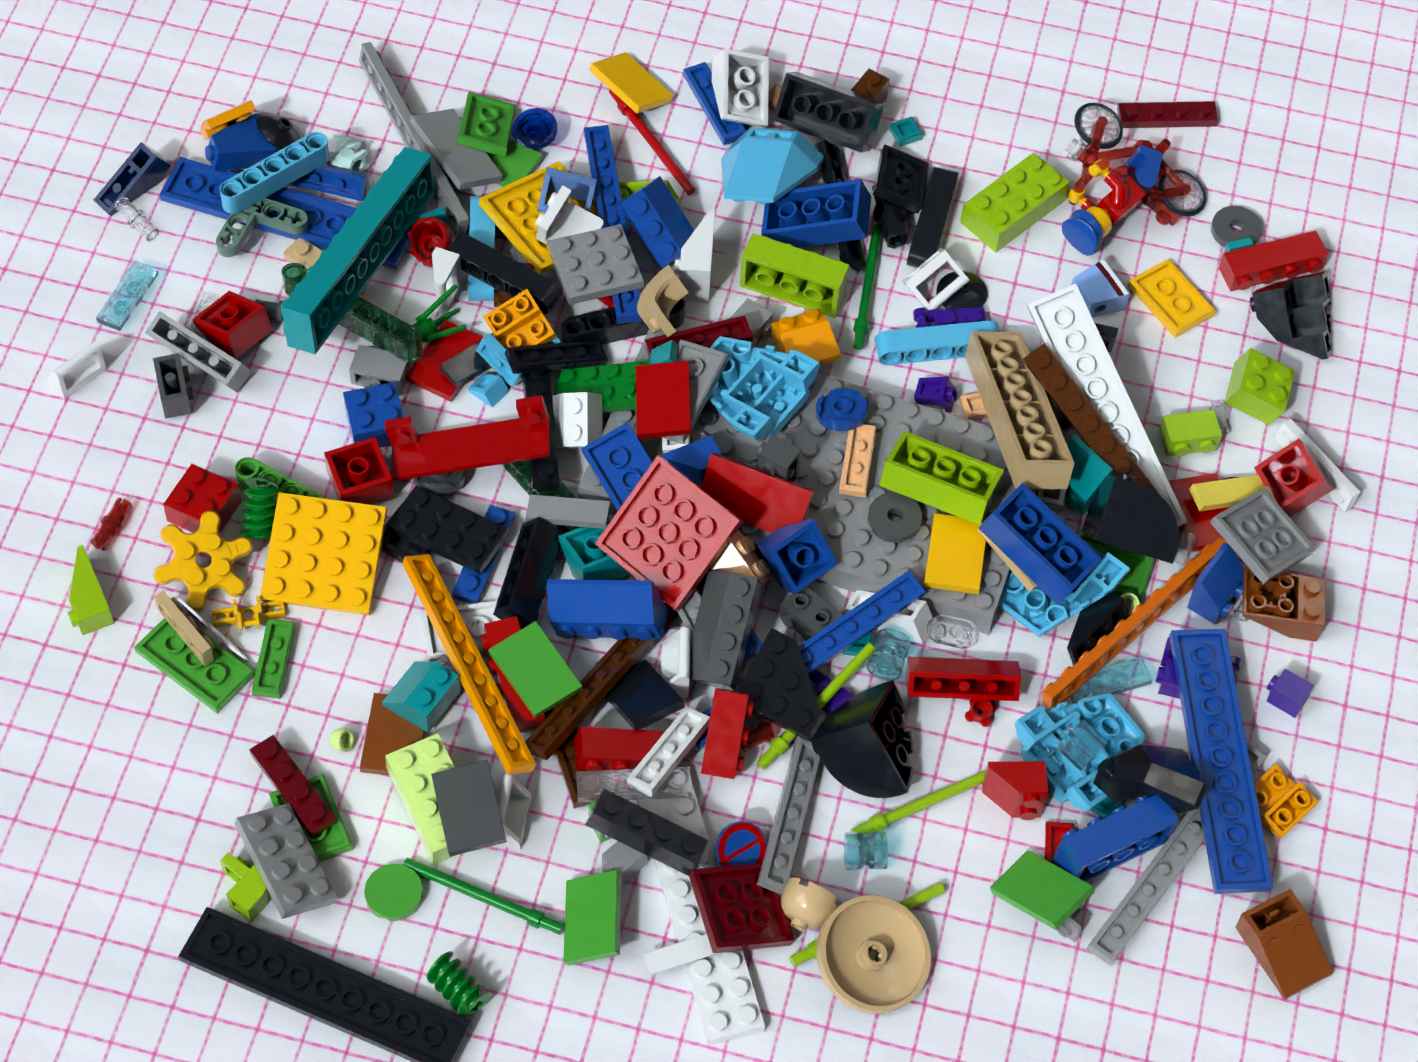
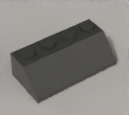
(723, 628)

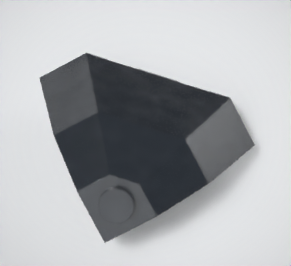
(1297, 313)
(1152, 770)

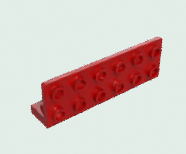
(469, 446)

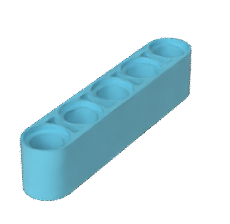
(274, 172)
(483, 230)
(928, 343)

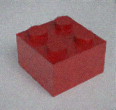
(359, 472)
(1294, 477)
(199, 492)

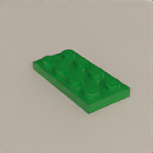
(613, 381)

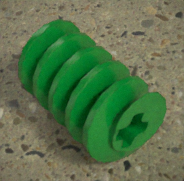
(262, 508)
(455, 986)

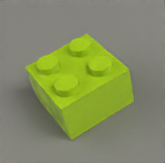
(1259, 386)

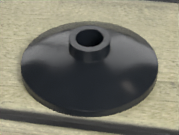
(276, 130)
(970, 296)

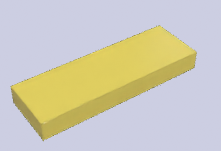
(1224, 492)

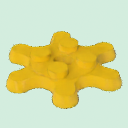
(197, 579)

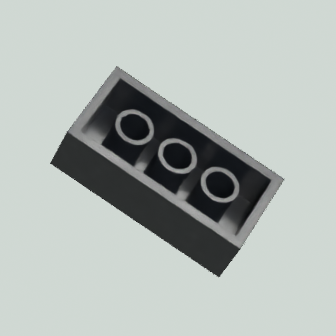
(828, 111)

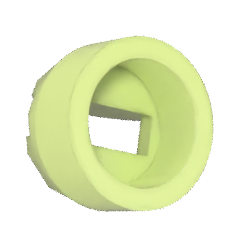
(1135, 601)
(346, 735)

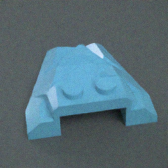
(761, 386)
(1042, 614)
(1041, 732)

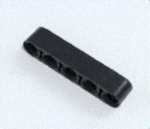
(932, 216)
(504, 273)
(603, 326)

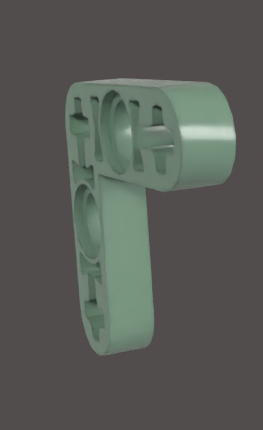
(251, 216)

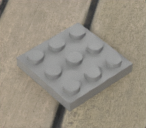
(595, 264)
(1263, 535)

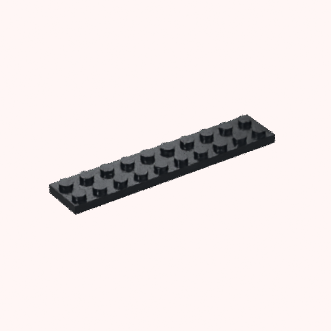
(324, 989)

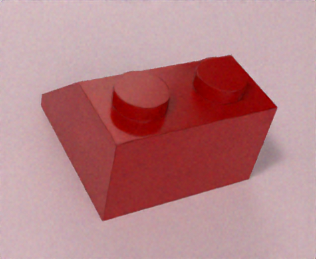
(233, 323)
(1017, 787)

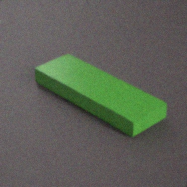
(273, 658)

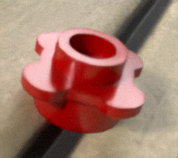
(985, 706)

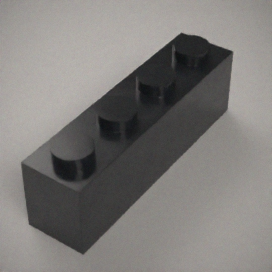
(528, 572)
(646, 832)

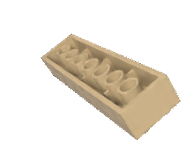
(1019, 411)

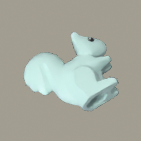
(347, 155)

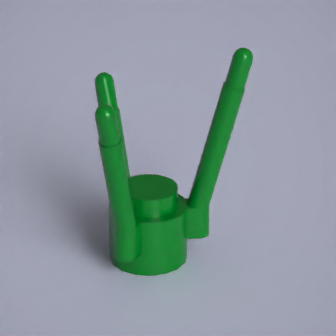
(428, 327)

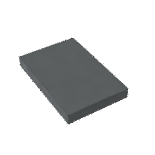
(468, 808)

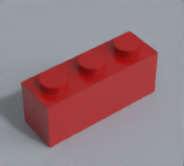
(726, 733)
(612, 748)

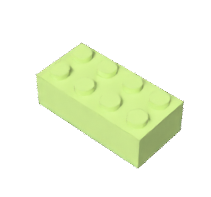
(411, 775)

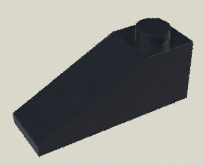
(1095, 622)

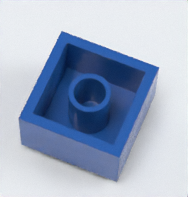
(369, 409)

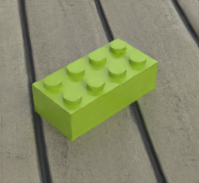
(1014, 202)
(794, 275)
(941, 477)

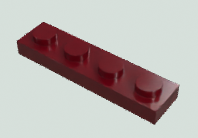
(1168, 114)
(707, 334)
(293, 786)

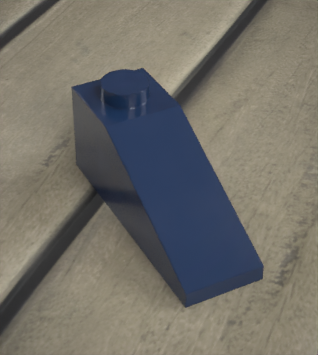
(133, 178)

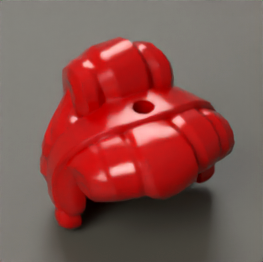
(426, 235)

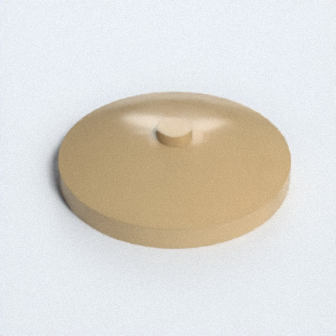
(873, 954)

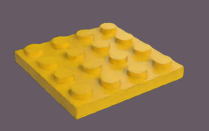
(515, 214)
(324, 553)

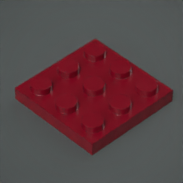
(739, 911)

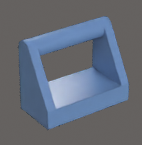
(581, 187)

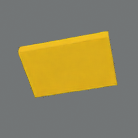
(631, 82)
(1171, 298)
(955, 555)

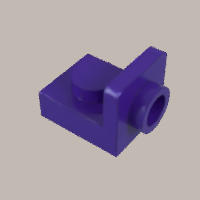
(936, 391)

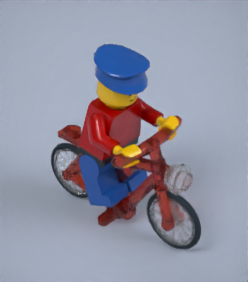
(1129, 183)

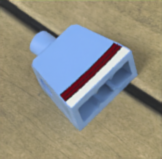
(1101, 289)

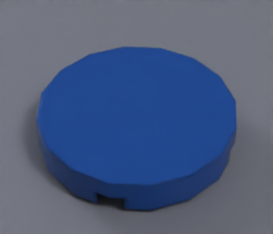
(842, 409)

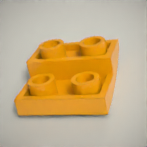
(226, 119)
(519, 322)
(1281, 801)

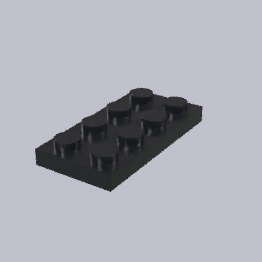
(448, 529)

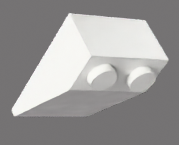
(741, 86)
(696, 260)

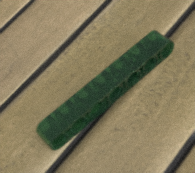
(369, 321)

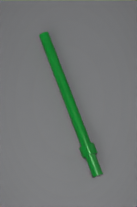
(861, 324)
(533, 917)

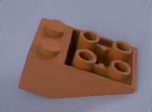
(1286, 604)
(1285, 943)

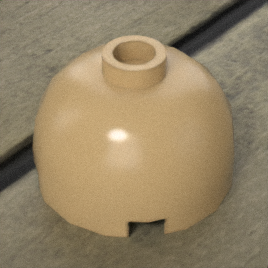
(807, 904)

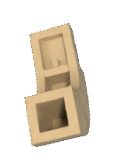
(659, 299)

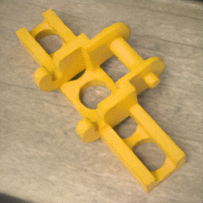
(239, 618)

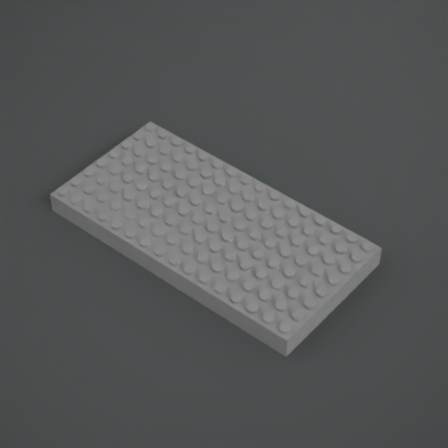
(862, 557)

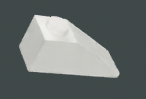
(910, 621)

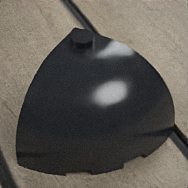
(1132, 519)
(868, 743)

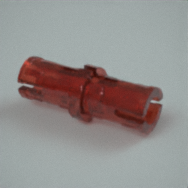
(111, 524)

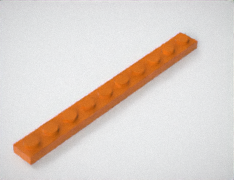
(1128, 630)

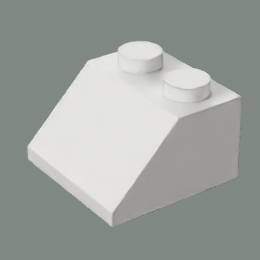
(577, 419)

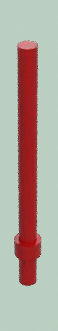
(654, 144)

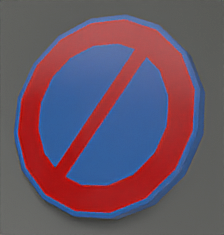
(740, 844)

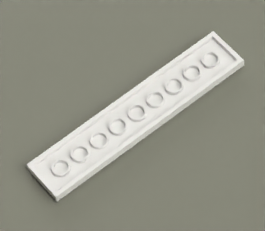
(1077, 345)
(720, 981)

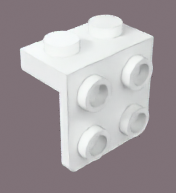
(564, 218)

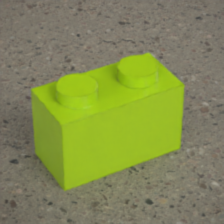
(1190, 433)

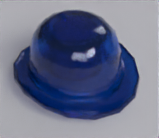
(535, 128)

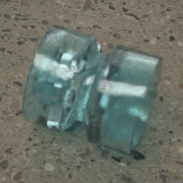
(890, 654)
(865, 850)

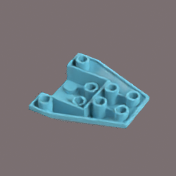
(767, 164)

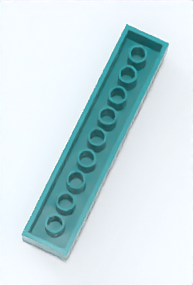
(358, 250)

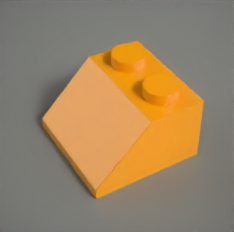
(808, 334)

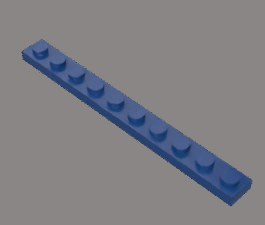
(607, 196)
(853, 626)

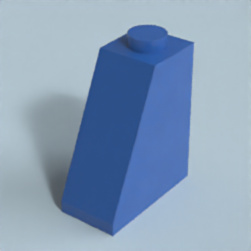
(238, 146)

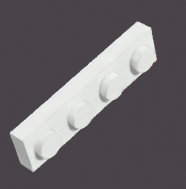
(1344, 491)
(668, 751)

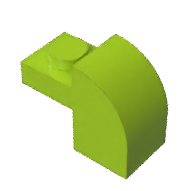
(249, 893)

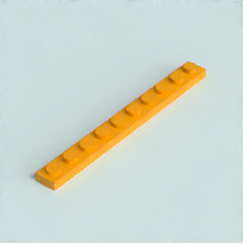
(469, 665)

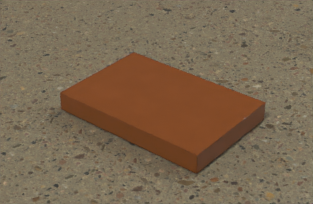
(384, 735)

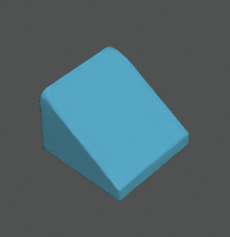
(489, 389)

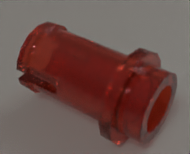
(759, 735)

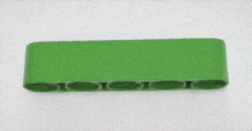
(259, 470)

